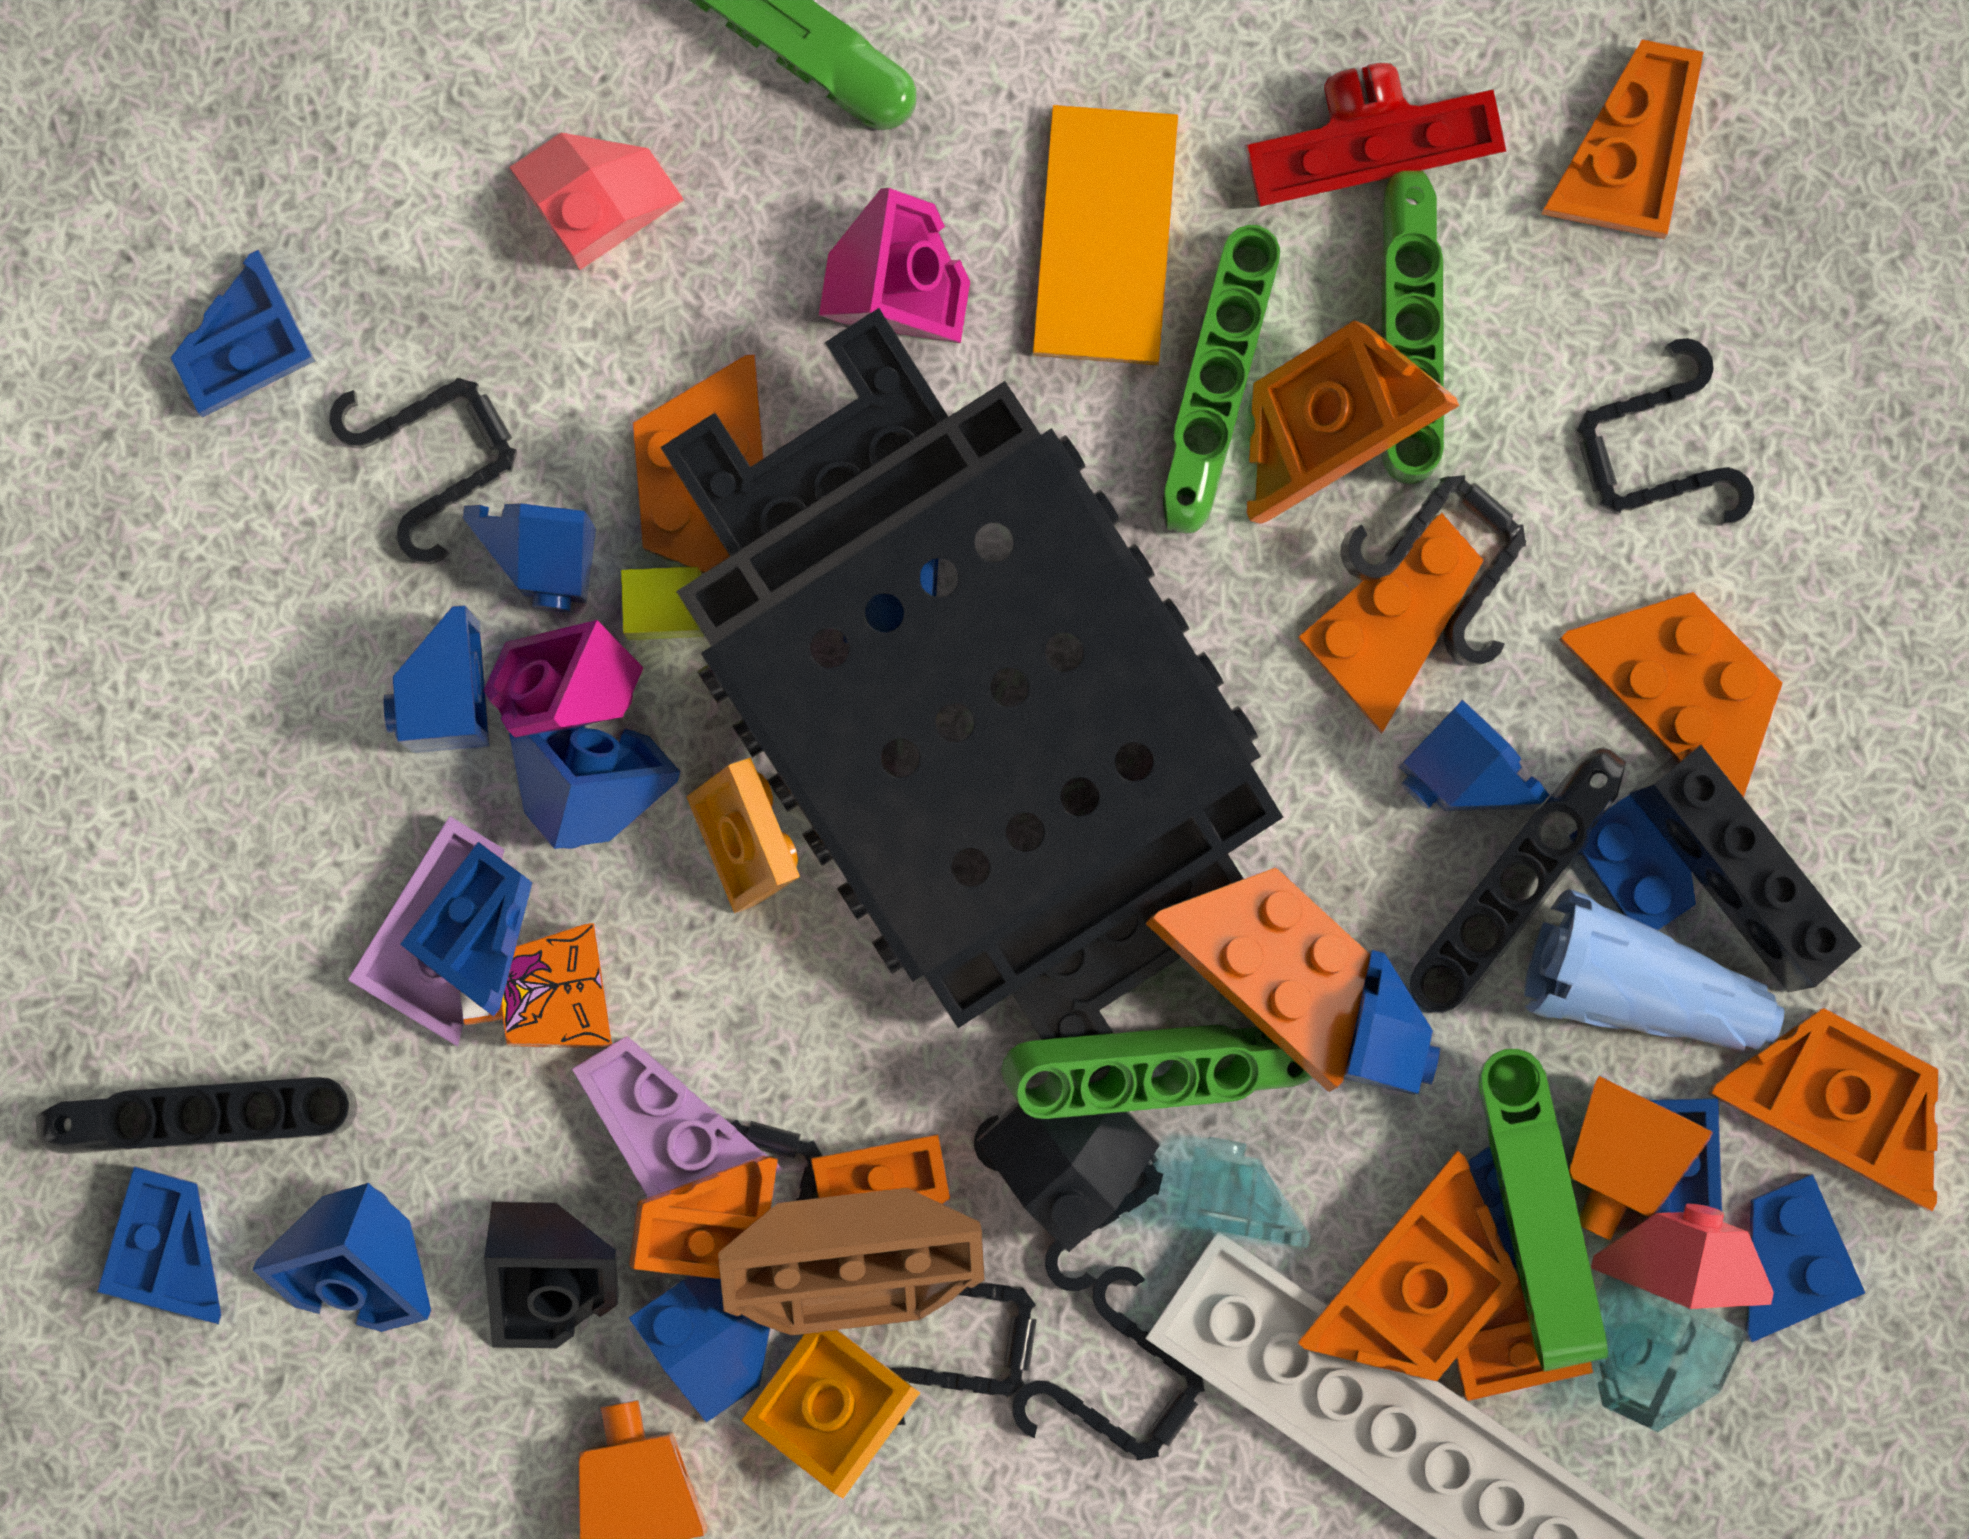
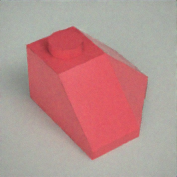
(595, 191)
(1689, 1260)

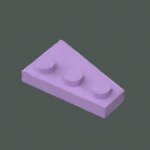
(395, 973)
(658, 1121)

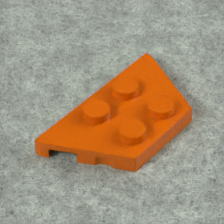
(1334, 414)
(668, 514)
(1684, 679)
(1277, 965)
(1847, 1101)
(1422, 1284)

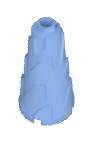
(1636, 978)

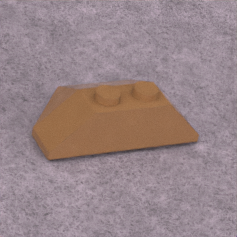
(850, 1262)

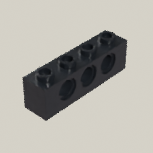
(1745, 869)

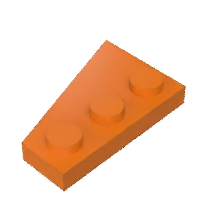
(1635, 148)
(1389, 625)

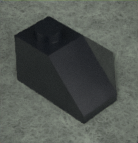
(1069, 1168)
(544, 1274)

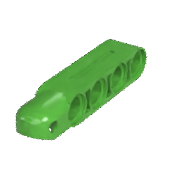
(827, 51)
(1415, 230)
(1200, 474)
(1132, 1061)
(1541, 1211)

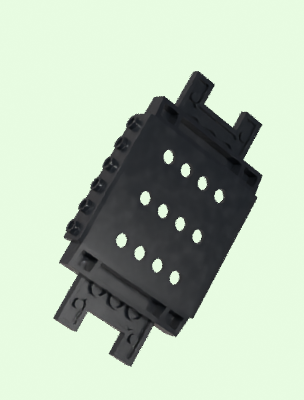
(859, 516)

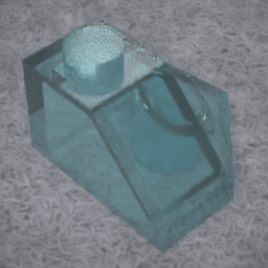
(1237, 1196)
(1661, 1355)

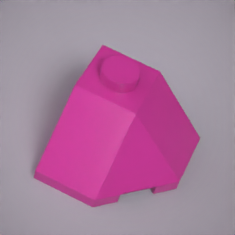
(897, 264)
(562, 679)

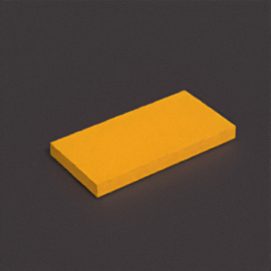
(1105, 235)

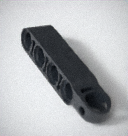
(1571, 798)
(98, 1130)

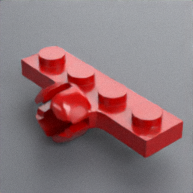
(1373, 138)

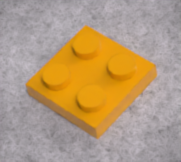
(744, 834)
(830, 1408)

